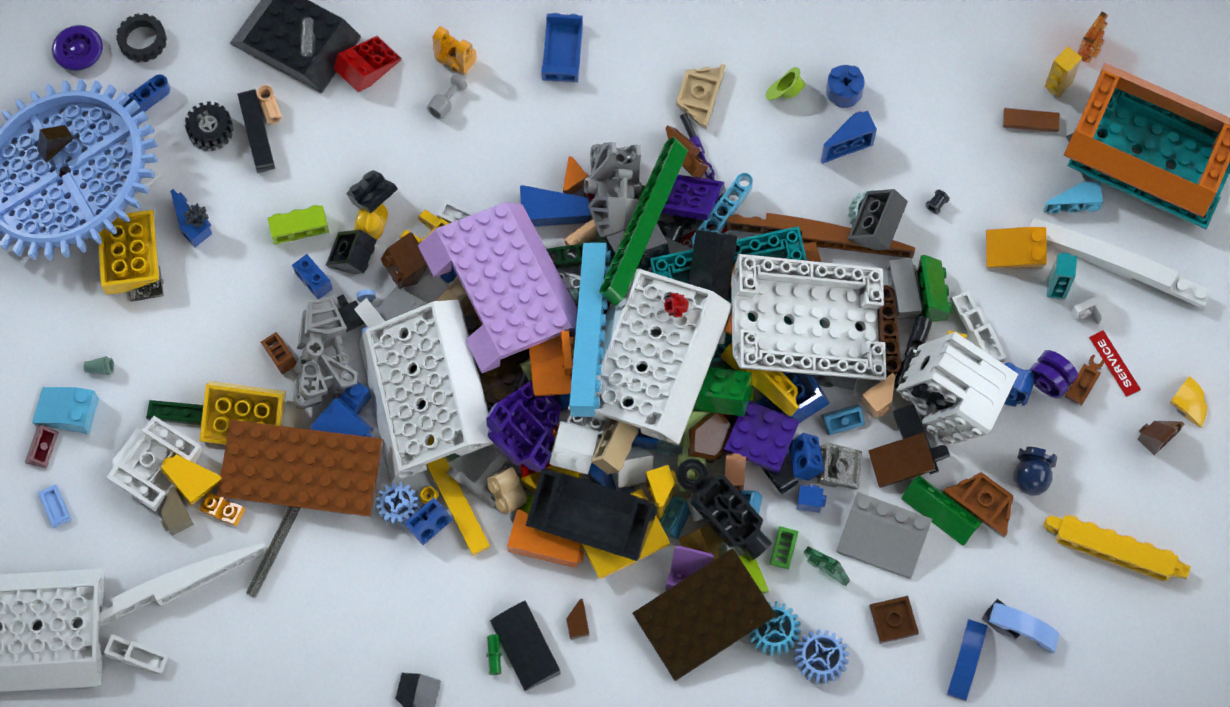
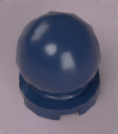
(1034, 471)

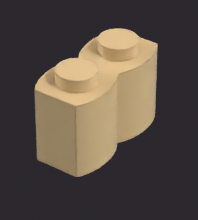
(507, 490)

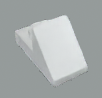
(1094, 305)

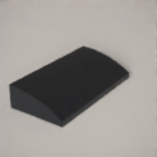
(525, 646)

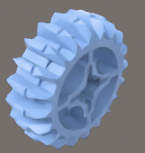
(814, 660)

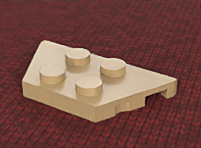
(700, 93)

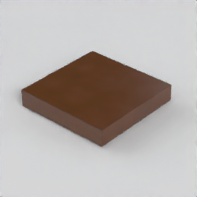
(893, 619)

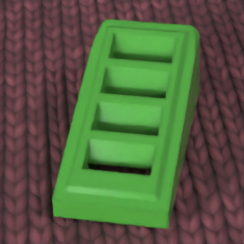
(782, 530)

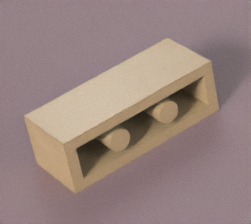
(614, 446)

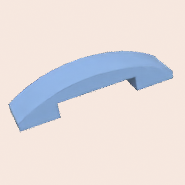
(1026, 625)

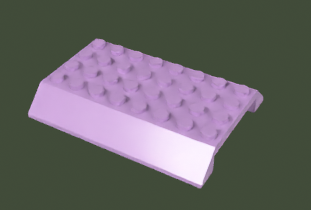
(506, 280)

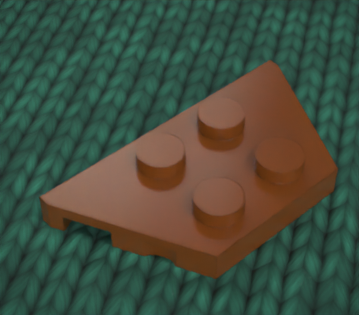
(984, 500)

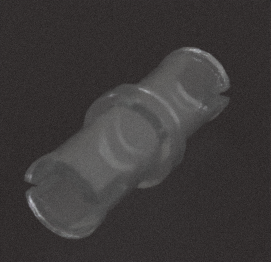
(307, 37)

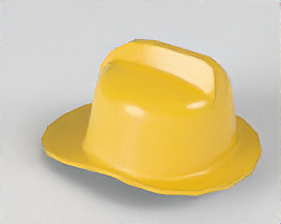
(373, 222)

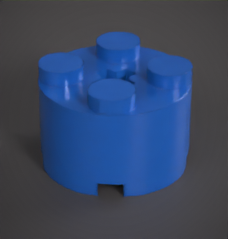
(845, 85)
(1021, 388)

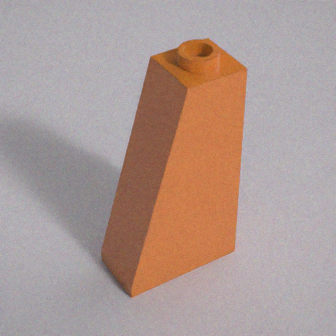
(542, 545)

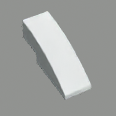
(135, 654)

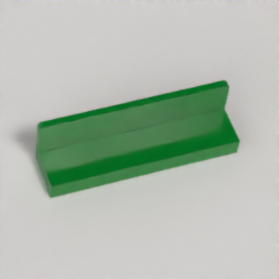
(941, 509)

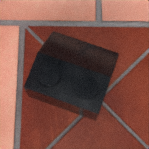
(351, 252)

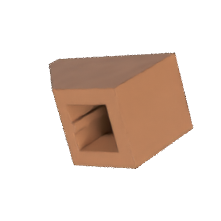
(735, 470)

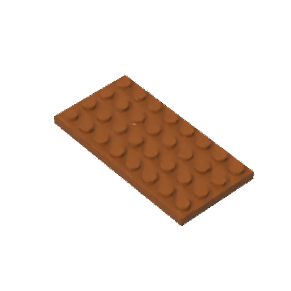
(300, 468)

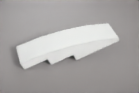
(976, 325)

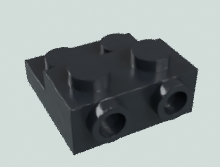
(371, 191)

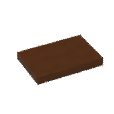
(901, 460)

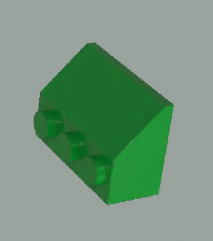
(933, 289)

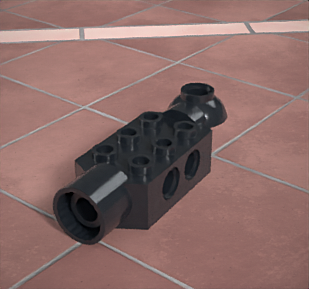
(724, 509)

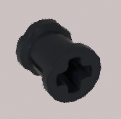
(937, 201)

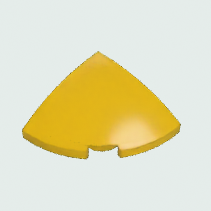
(1191, 401)

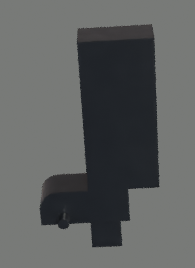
(910, 425)

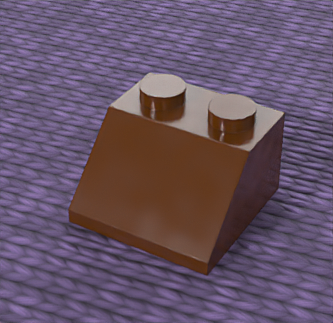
(404, 261)

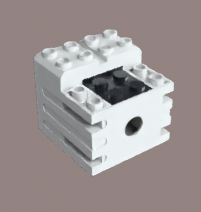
(957, 387)

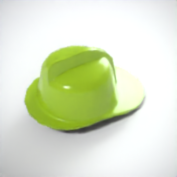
(787, 86)

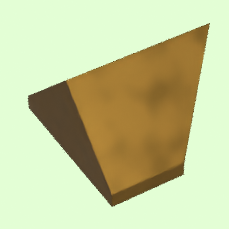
(703, 540)

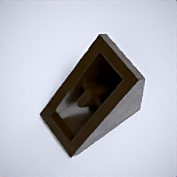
(53, 140)

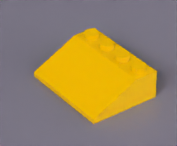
(130, 255)
(240, 403)
(608, 563)

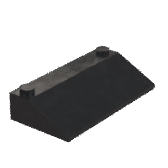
(591, 514)

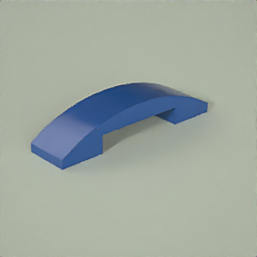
(967, 660)

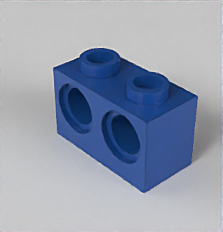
(312, 276)
(806, 456)
(428, 521)

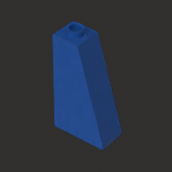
(553, 207)

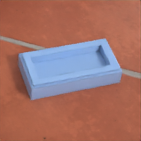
(54, 506)

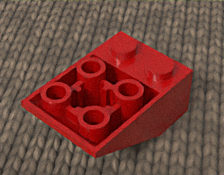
(366, 63)

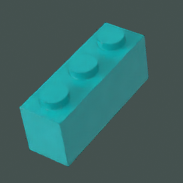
(1061, 276)

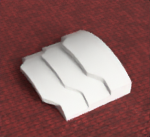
(140, 461)

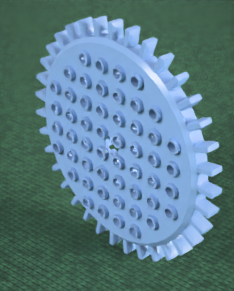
(110, 203)

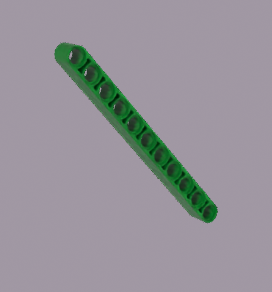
(643, 221)

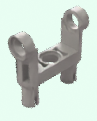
(480, 487)

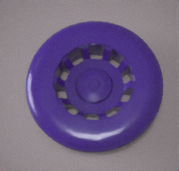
(80, 53)

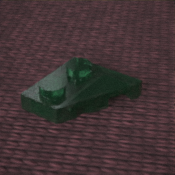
(827, 564)

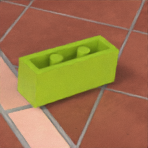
(298, 224)

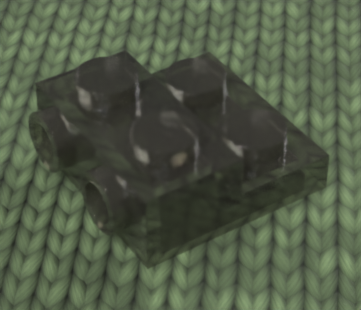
(841, 466)

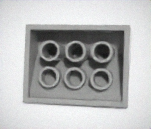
(884, 535)

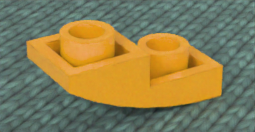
(222, 509)

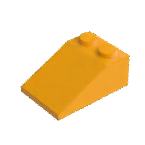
(1016, 247)

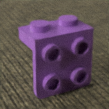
(685, 563)

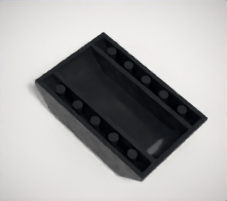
(274, 38)

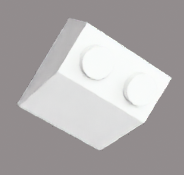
(574, 447)

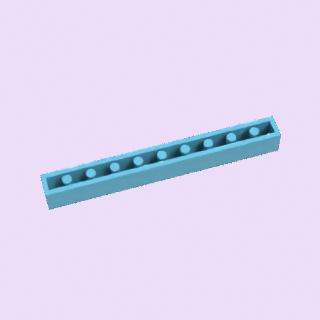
(589, 332)

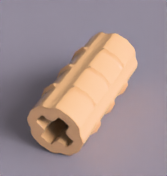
(583, 234)

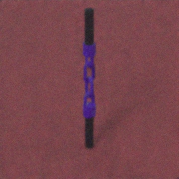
(695, 139)

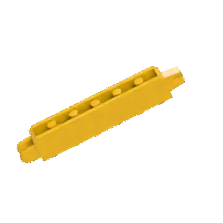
(1116, 548)

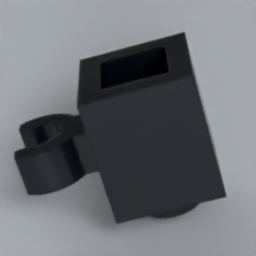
(348, 314)

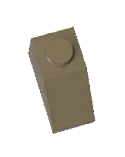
(175, 514)

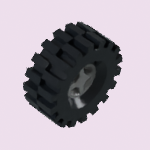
(211, 117)

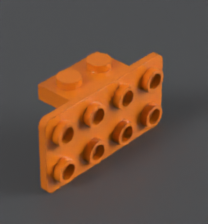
(552, 366)

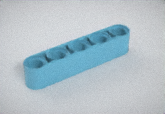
(727, 205)

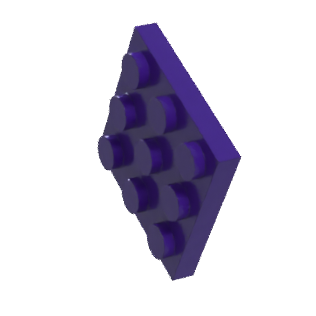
(693, 197)
(762, 436)

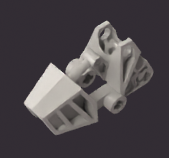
(619, 164)
(321, 328)

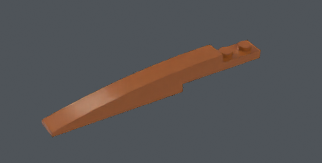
(822, 233)

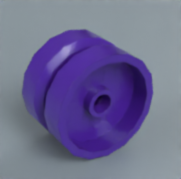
(1053, 374)

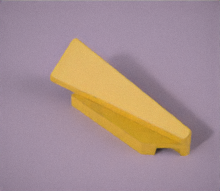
(770, 383)

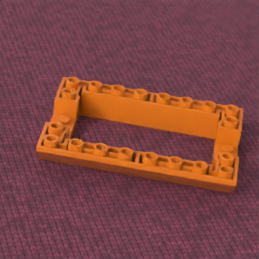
(1136, 172)

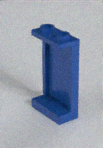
(562, 47)

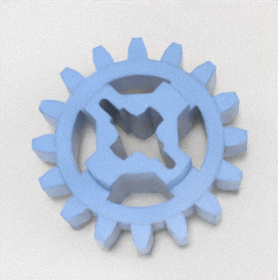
(404, 505)

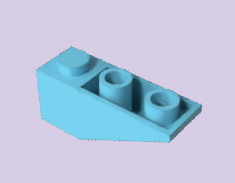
(1078, 198)

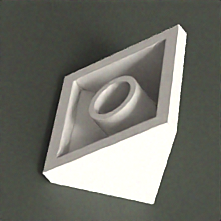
(634, 471)

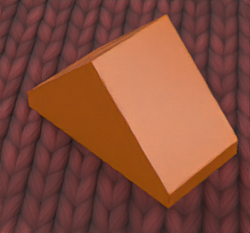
(574, 177)

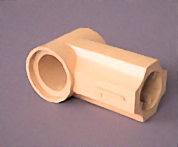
(269, 105)

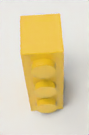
(1063, 71)

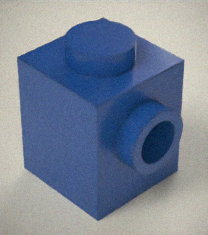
(811, 498)

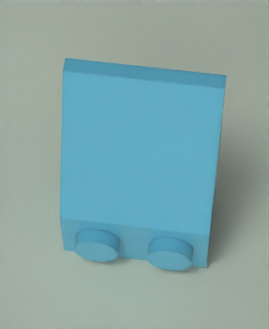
(66, 408)

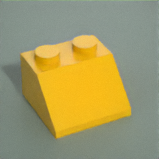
(661, 487)

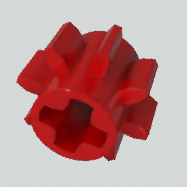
(676, 305)

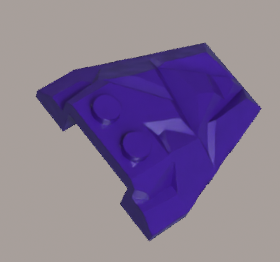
(524, 426)

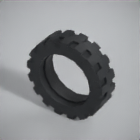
(141, 21)

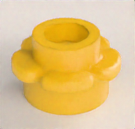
(428, 490)

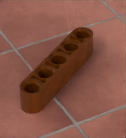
(889, 323)

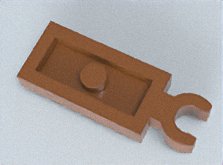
(1084, 382)

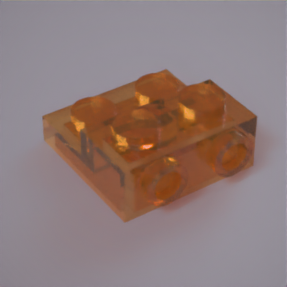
(1093, 39)

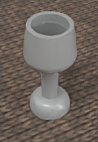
(441, 104)

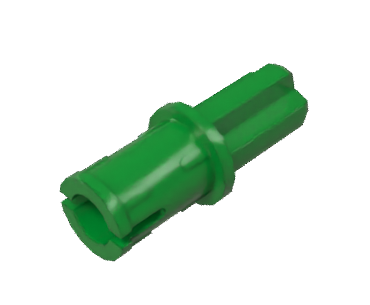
(494, 654)

